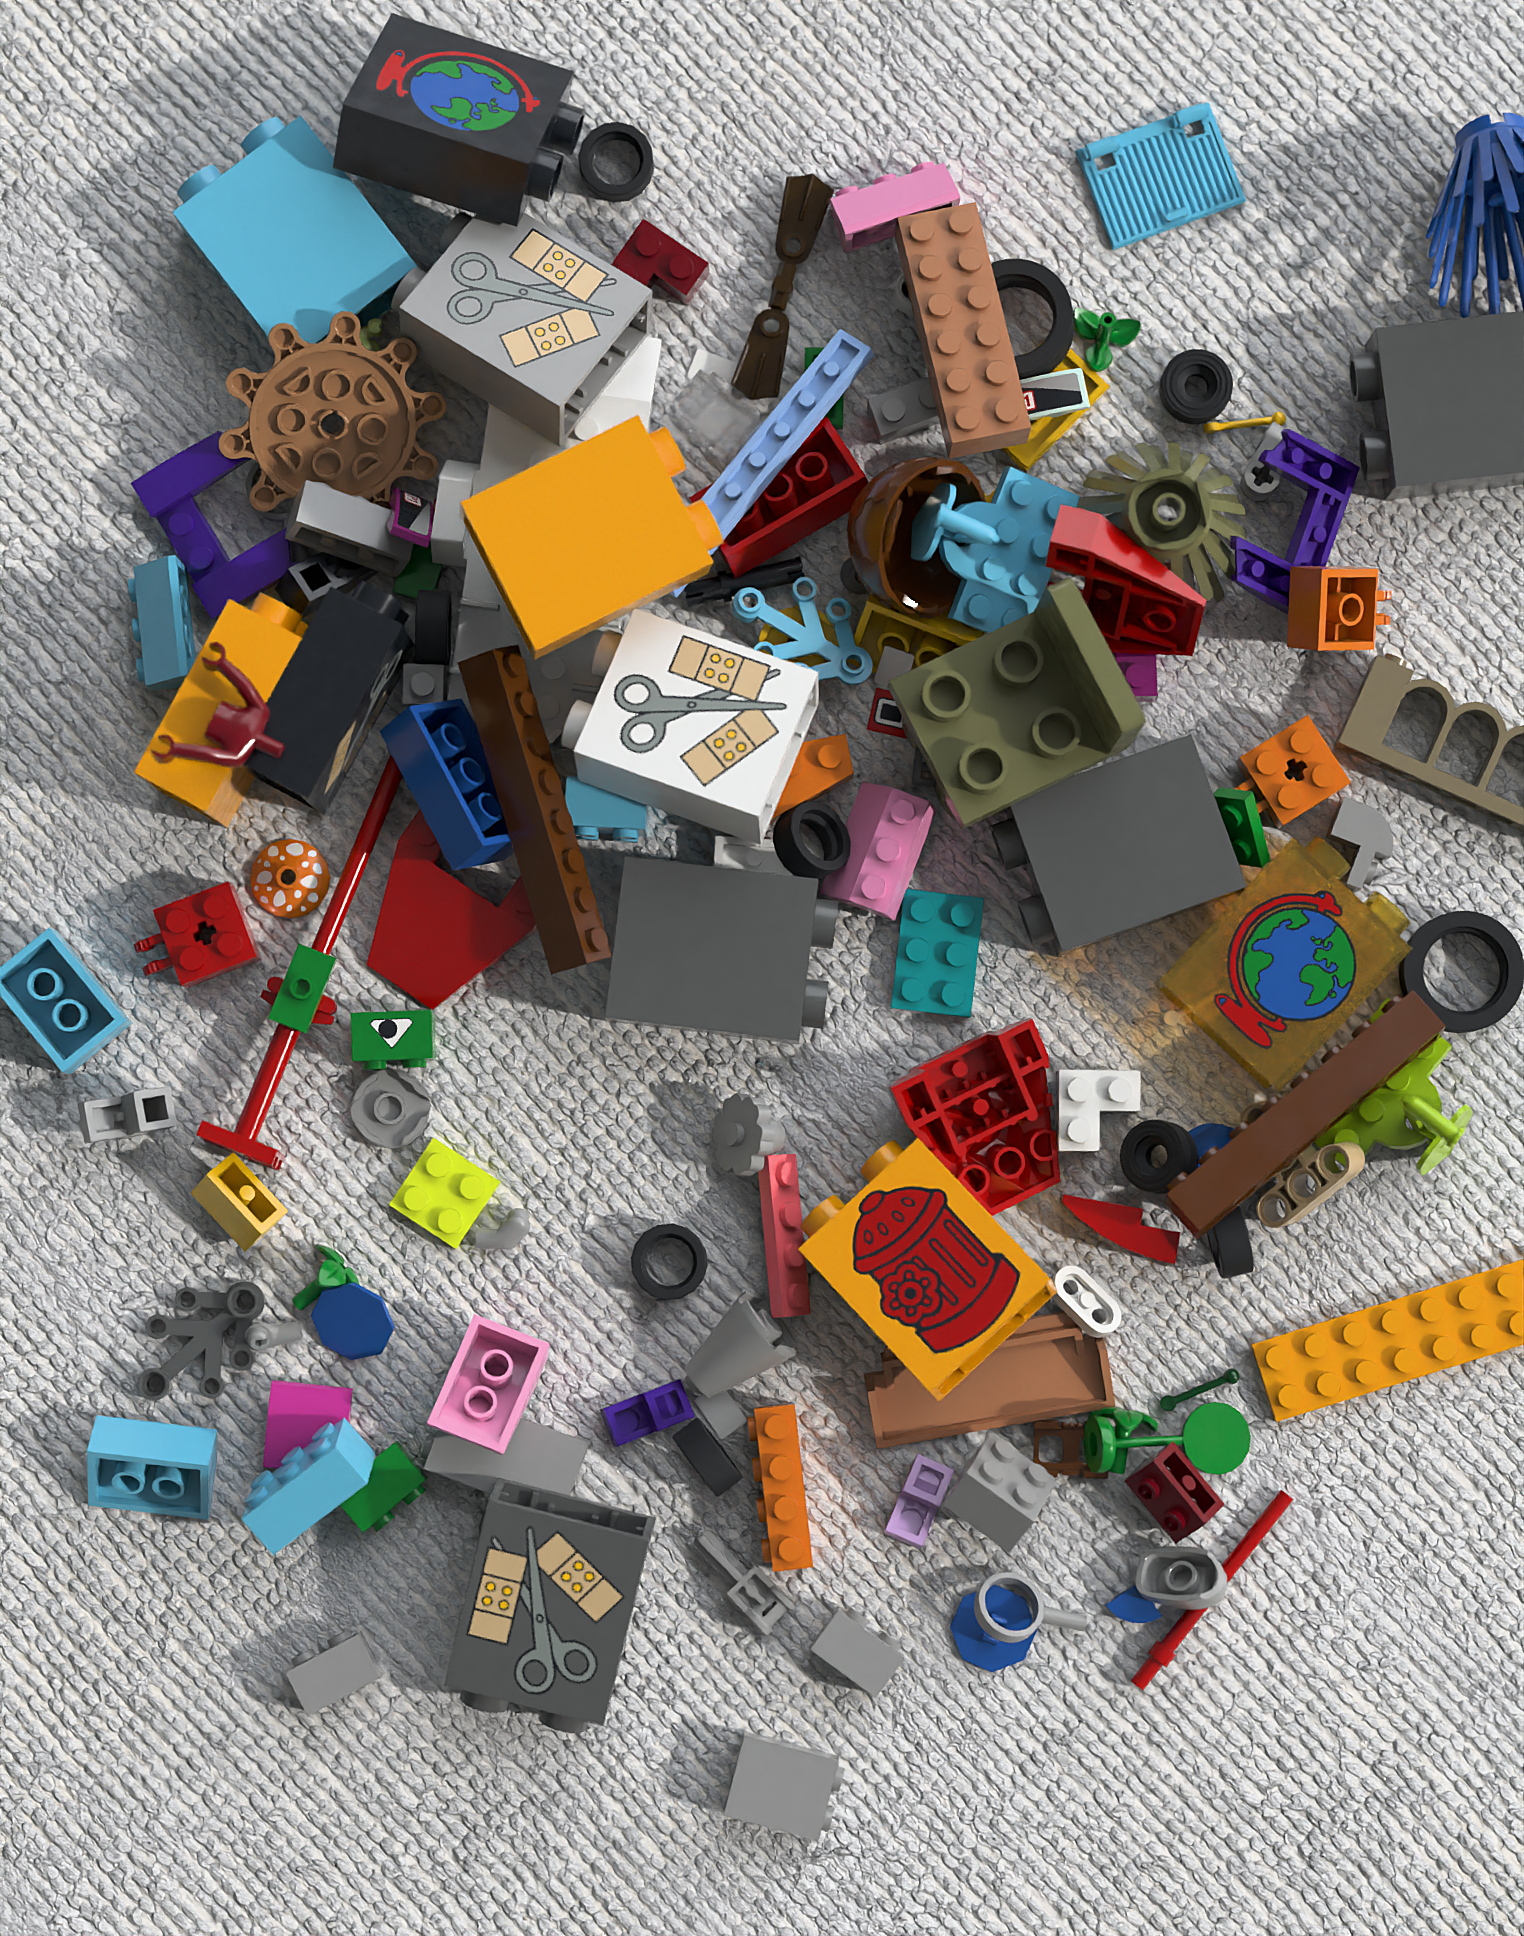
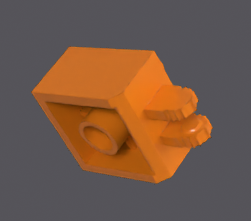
(1334, 607)
(1265, 769)

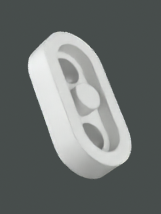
(1086, 1299)

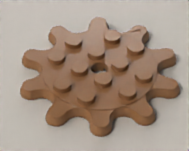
(322, 379)

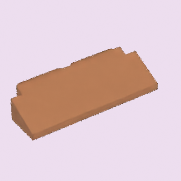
(1030, 1377)

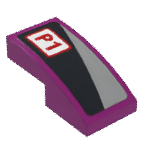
(410, 517)

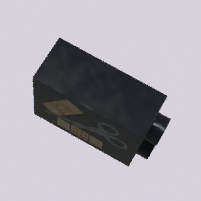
(333, 693)

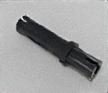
(726, 586)

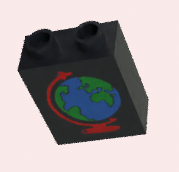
(458, 121)

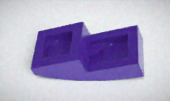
(647, 1413)

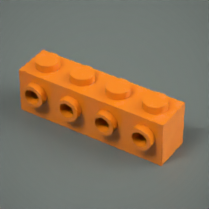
(783, 1487)

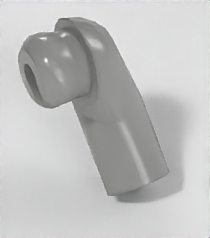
(507, 1235)
(267, 1335)

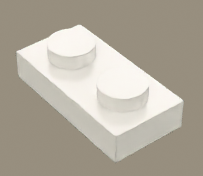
(746, 855)

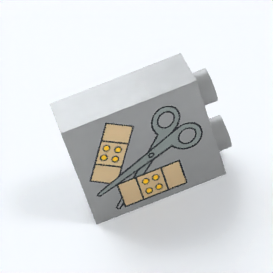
(524, 319)

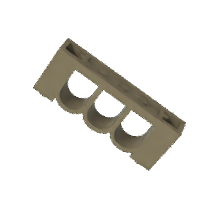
(1372, 715)

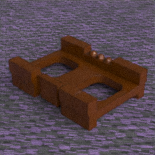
(1071, 1437)

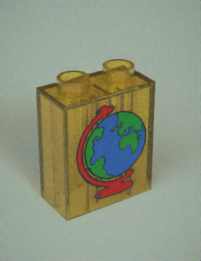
(1286, 962)

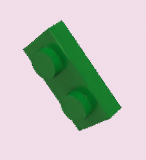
(1243, 826)

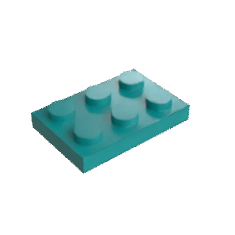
(937, 953)

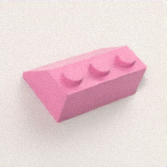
(872, 212)
(886, 841)

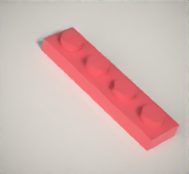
(783, 1236)

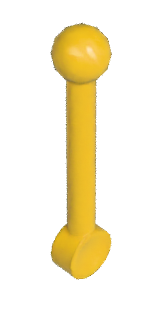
(1214, 427)

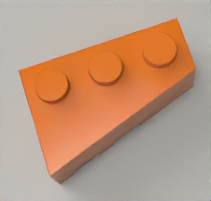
(816, 771)

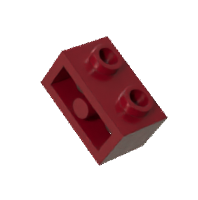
(1174, 1497)

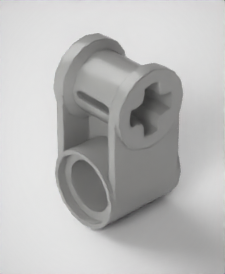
(1255, 467)

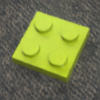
(445, 1193)

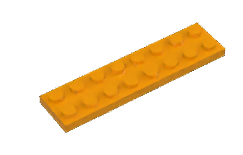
(1393, 1341)

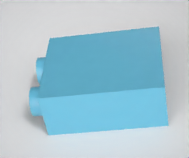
(292, 234)

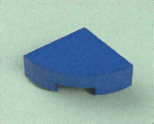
(1133, 1607)

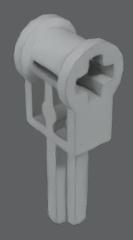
(750, 1588)

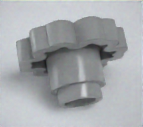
(746, 1134)

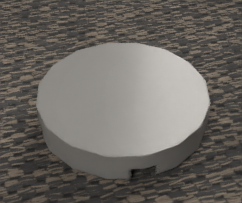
(390, 1108)

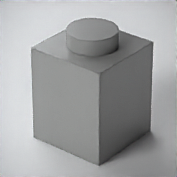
(424, 684)

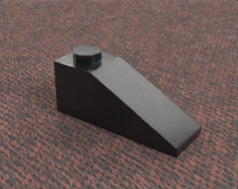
(308, 581)

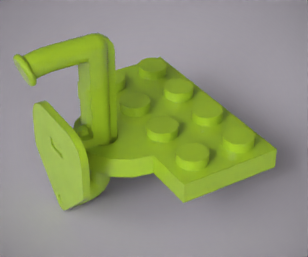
(1404, 1097)

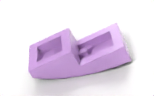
(918, 1501)

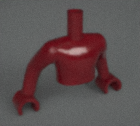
(232, 727)

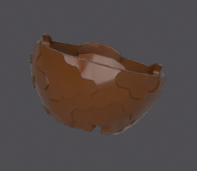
(882, 534)

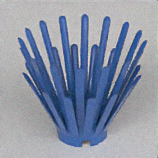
(1491, 173)

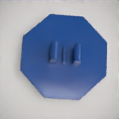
(352, 1321)
(977, 1646)

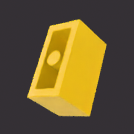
(239, 1201)

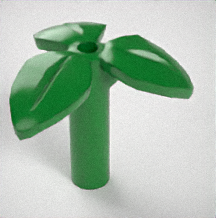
(1103, 331)
(330, 1274)
(1125, 1422)

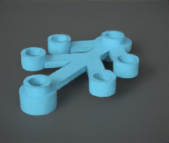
(810, 637)

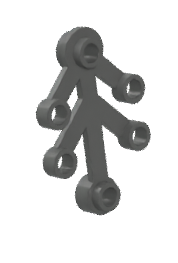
(207, 1337)

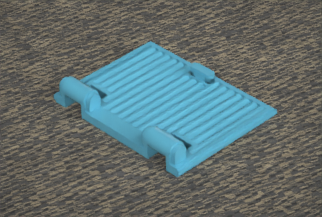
(1160, 176)

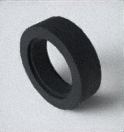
(1041, 280)
(1499, 940)

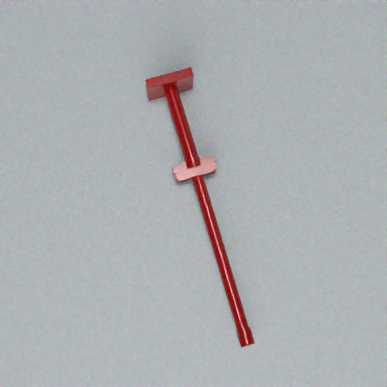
(279, 1051)

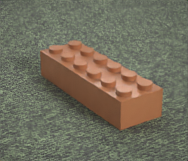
(962, 330)

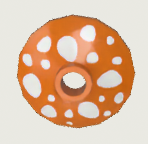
(304, 893)

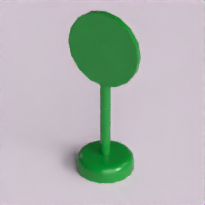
(1212, 1439)

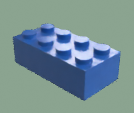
(450, 781)

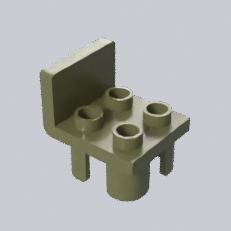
(1018, 708)

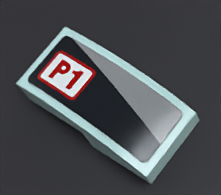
(1055, 394)

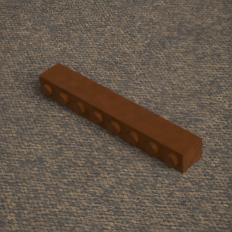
(534, 808)
(1304, 1114)

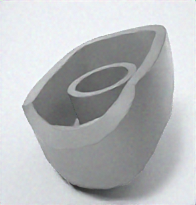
(1181, 1577)

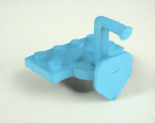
(1004, 546)

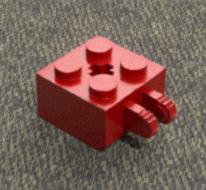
(180, 931)

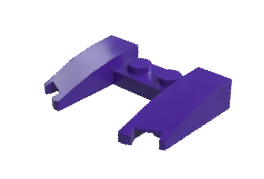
(1329, 486)
(169, 497)

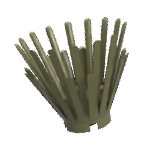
(1188, 494)

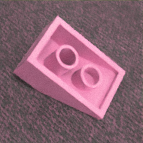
(489, 1384)

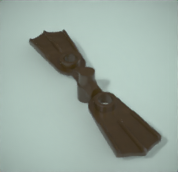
(800, 219)

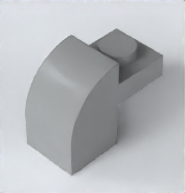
(1367, 833)
(127, 1115)

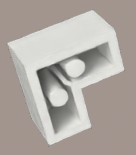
(1081, 1099)

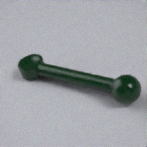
(1169, 1402)

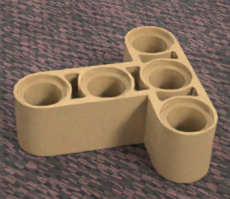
(1291, 1179)

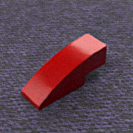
(1123, 1227)

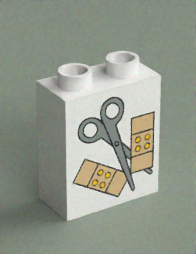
(692, 724)

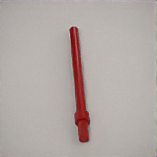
(1162, 1652)

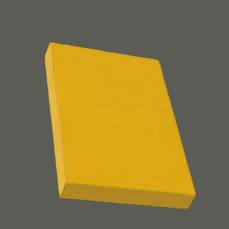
(1049, 430)

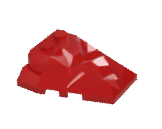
(987, 1114)

